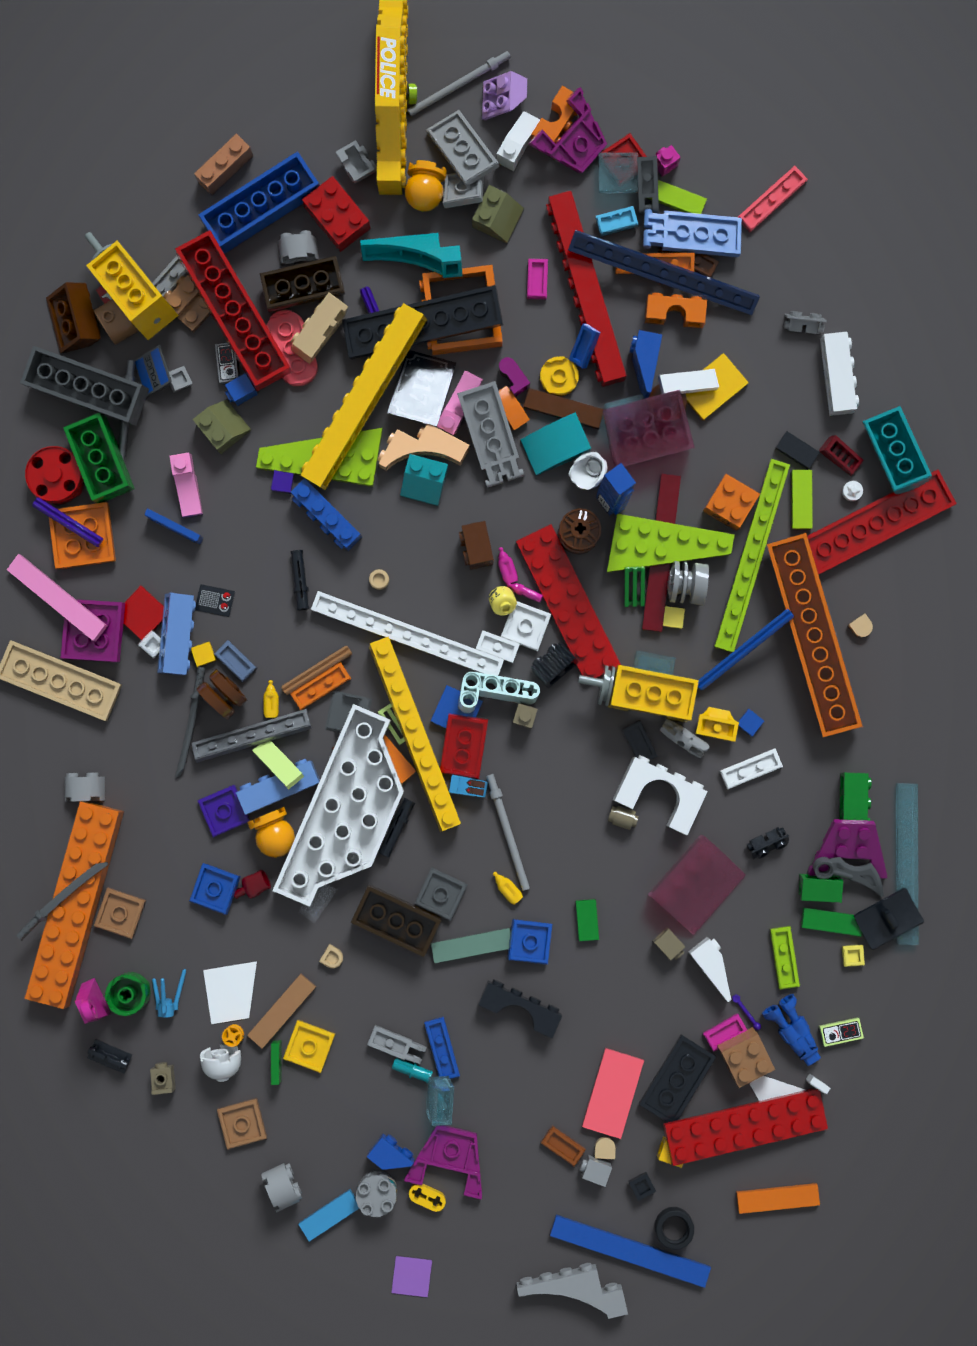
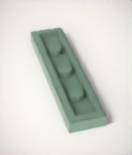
(471, 945)

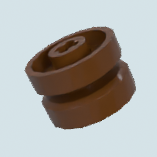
(219, 696)

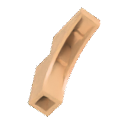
(431, 443)

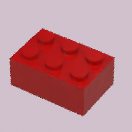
(336, 213)

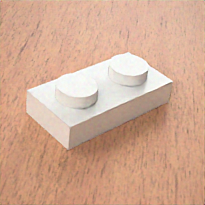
(497, 646)

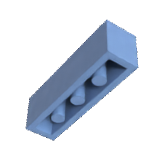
(175, 634)
(272, 790)

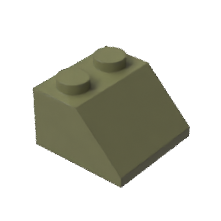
(497, 214)
(221, 425)

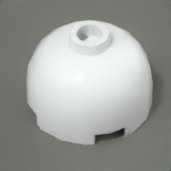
(221, 1063)

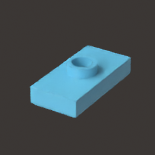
(616, 221)

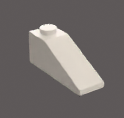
(516, 141)
(711, 962)

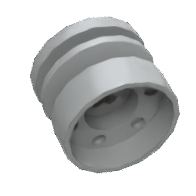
(688, 583)

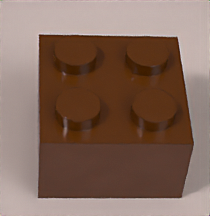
(477, 545)

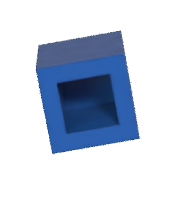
(240, 390)

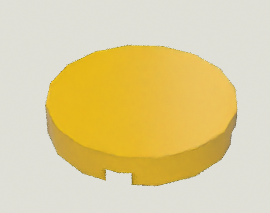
(559, 376)

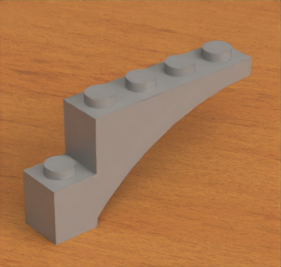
(578, 1284)

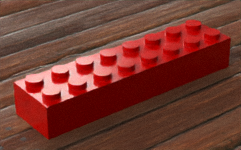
(233, 310)

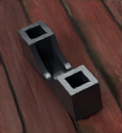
(497, 997)

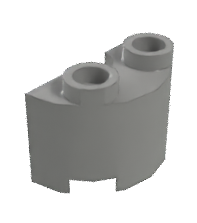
(355, 162)
(297, 248)
(84, 788)

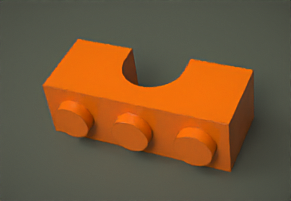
(566, 113)
(692, 309)

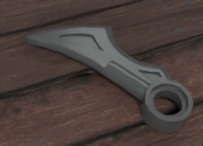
(863, 874)

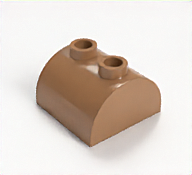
(115, 322)

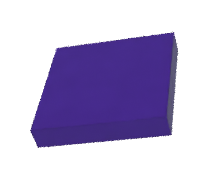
(223, 811)

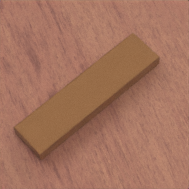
(281, 1010)

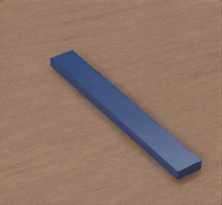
(630, 1251)

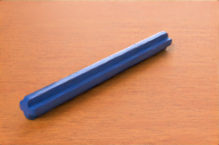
(745, 649)

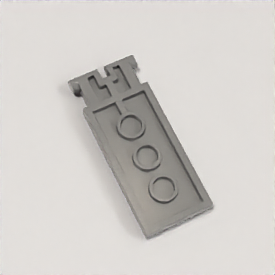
(490, 433)

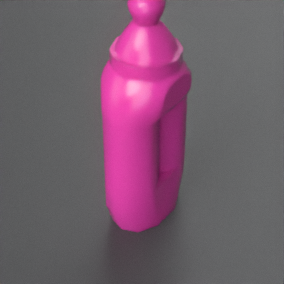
(507, 567)
(519, 589)

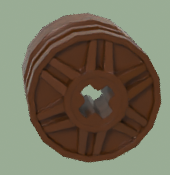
(571, 539)

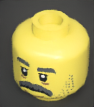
(502, 600)

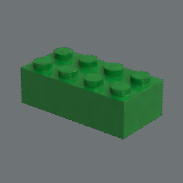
(98, 458)

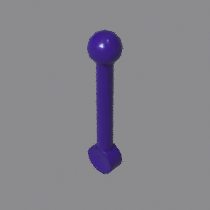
(736, 998)

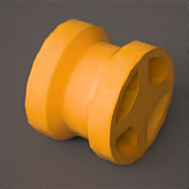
(229, 1037)

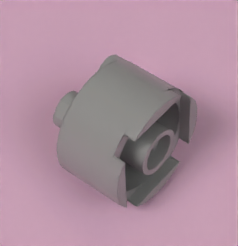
(280, 1186)

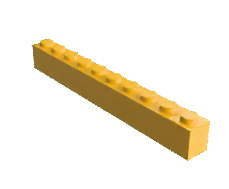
(364, 396)
(414, 734)

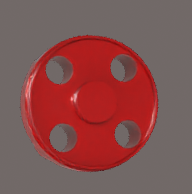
(54, 475)

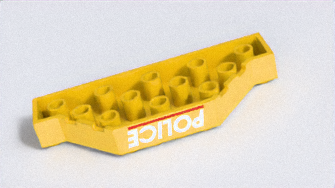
(390, 95)

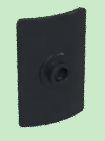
(888, 918)

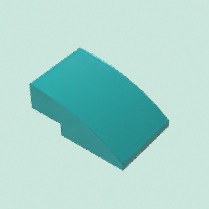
(555, 444)

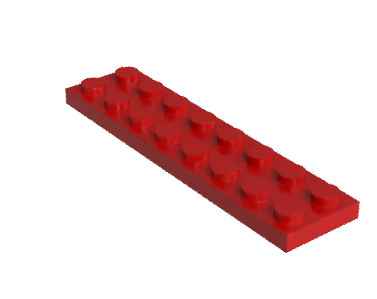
(878, 522)
(567, 602)
(745, 1126)

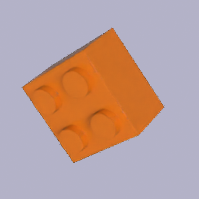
(731, 502)

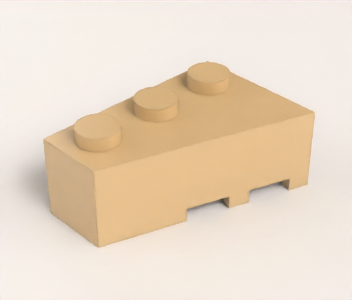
(319, 328)

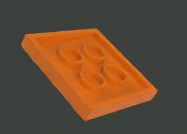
(74, 551)

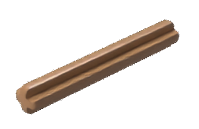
(316, 670)

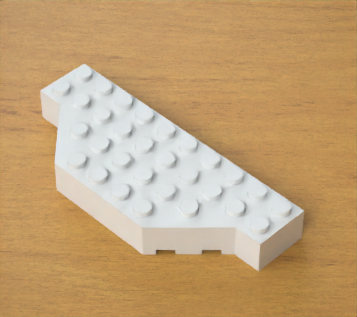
(346, 812)

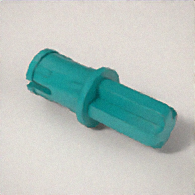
(411, 1069)

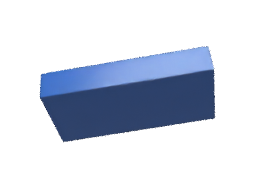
(584, 345)

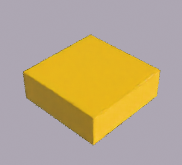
(203, 654)

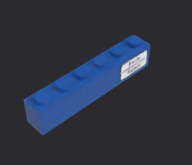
(615, 490)

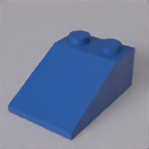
(644, 358)

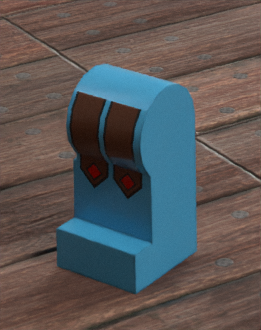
(468, 786)

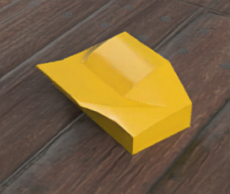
(717, 724)

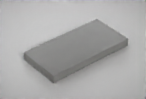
(462, 148)

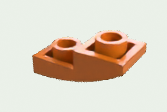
(514, 412)

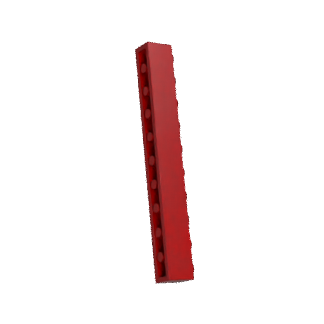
(586, 289)

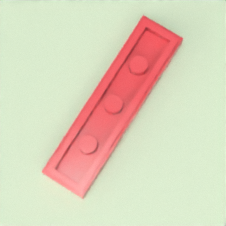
(772, 198)

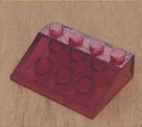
(648, 429)
(697, 884)

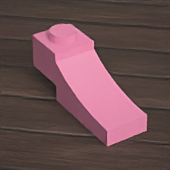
(452, 414)
(186, 484)

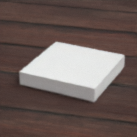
(526, 626)

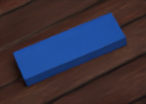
(167, 523)
(442, 1048)

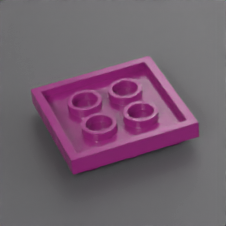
(108, 646)

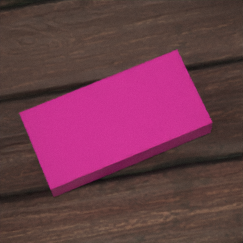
(537, 278)
(724, 1031)

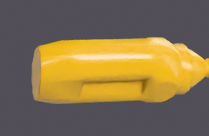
(270, 701)
(508, 889)

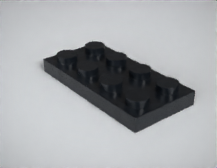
(677, 1079)

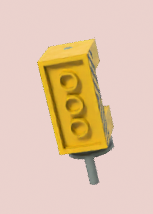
(130, 287)
(645, 692)

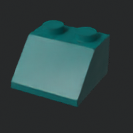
(424, 479)

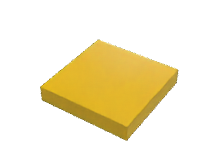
(309, 1046)

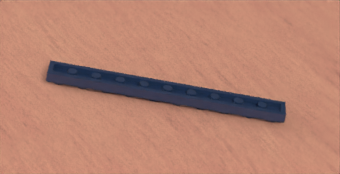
(663, 272)

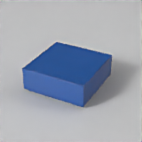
(750, 722)

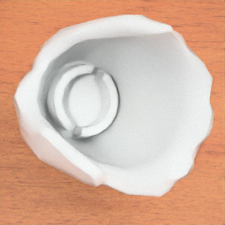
(588, 470)

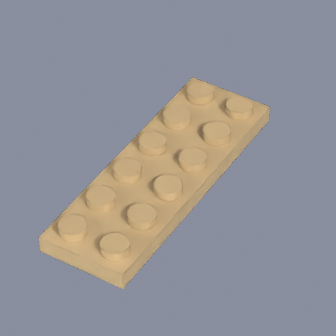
(59, 680)

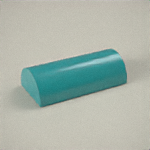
(897, 450)

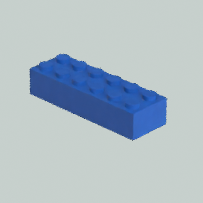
(259, 202)

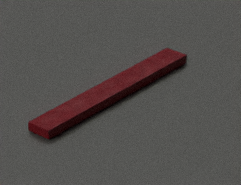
(659, 574)

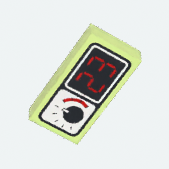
(841, 1032)

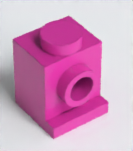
(667, 160)

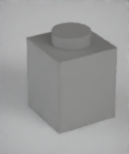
(595, 1170)

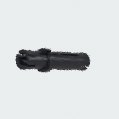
(302, 603)
(396, 827)

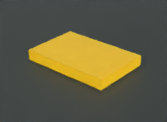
(729, 382)

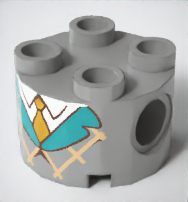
(376, 1193)

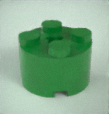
(117, 998)

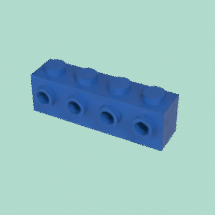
(321, 510)

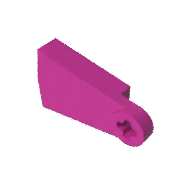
(91, 1002)

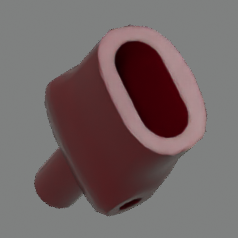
(253, 885)

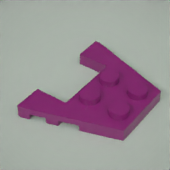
(579, 143)
(853, 841)
(451, 1150)

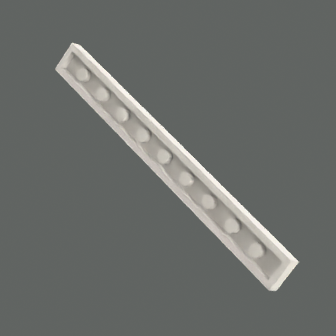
(407, 634)

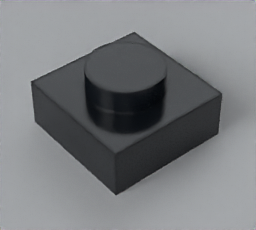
(642, 1186)

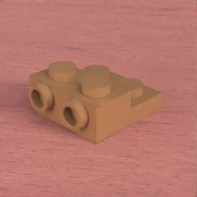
(187, 303)

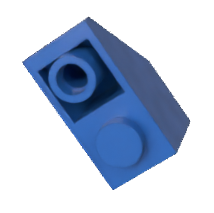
(389, 1155)

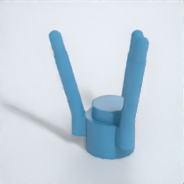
(165, 1005)

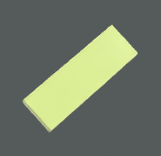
(278, 764)

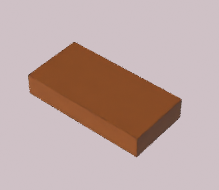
(563, 1145)

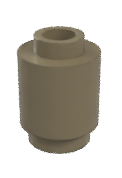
(623, 817)

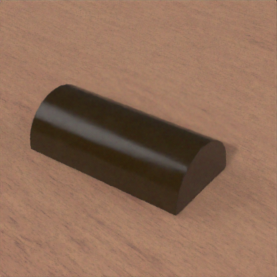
(301, 283)

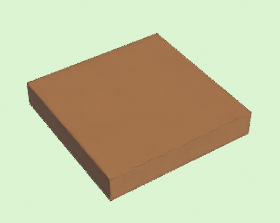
(119, 913)
(242, 1123)

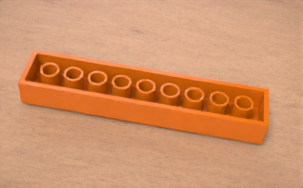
(814, 635)
(71, 921)

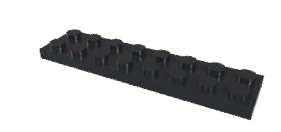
(445, 318)

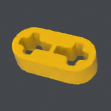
(425, 1201)

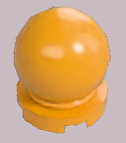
(424, 185)
(273, 834)

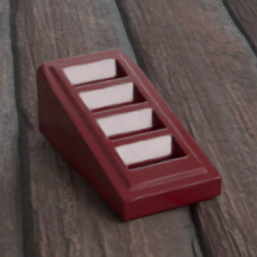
(839, 444)

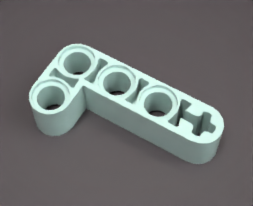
(499, 692)

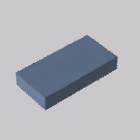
(235, 661)

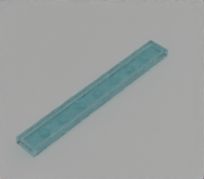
(907, 849)

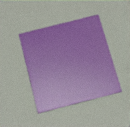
(411, 1276)

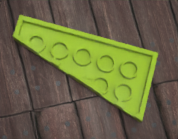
(356, 468)
(654, 543)

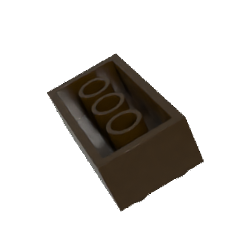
(396, 920)

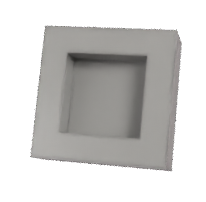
(180, 379)

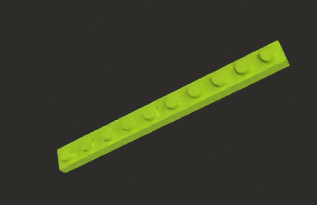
(752, 555)

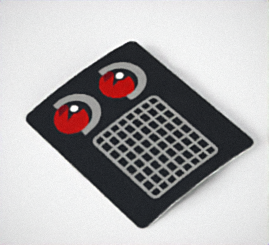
(214, 600)

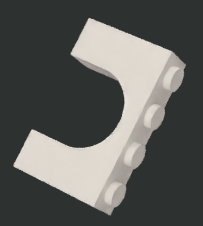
(688, 796)

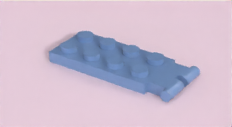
(693, 233)

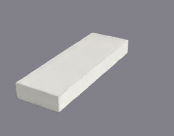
(689, 381)
(751, 768)

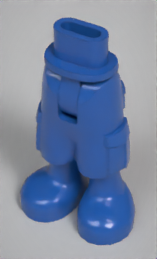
(796, 1032)

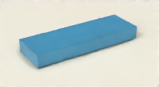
(329, 1215)

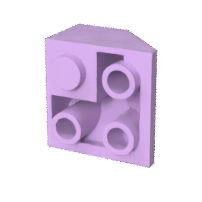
(503, 94)

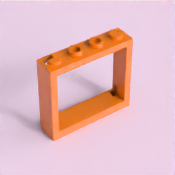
(465, 345)

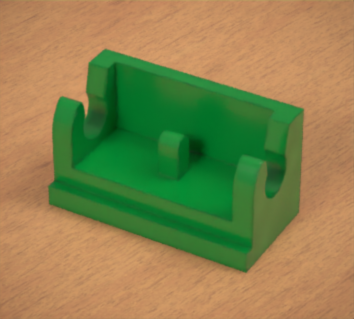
(819, 889)

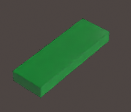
(830, 921)

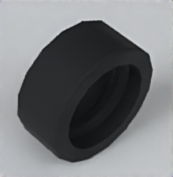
(674, 1244)

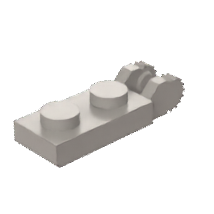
(394, 1044)

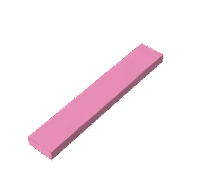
(57, 597)

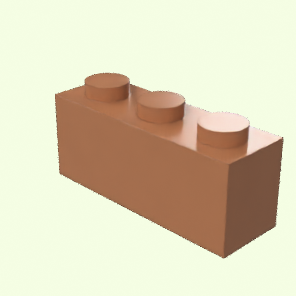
(223, 164)

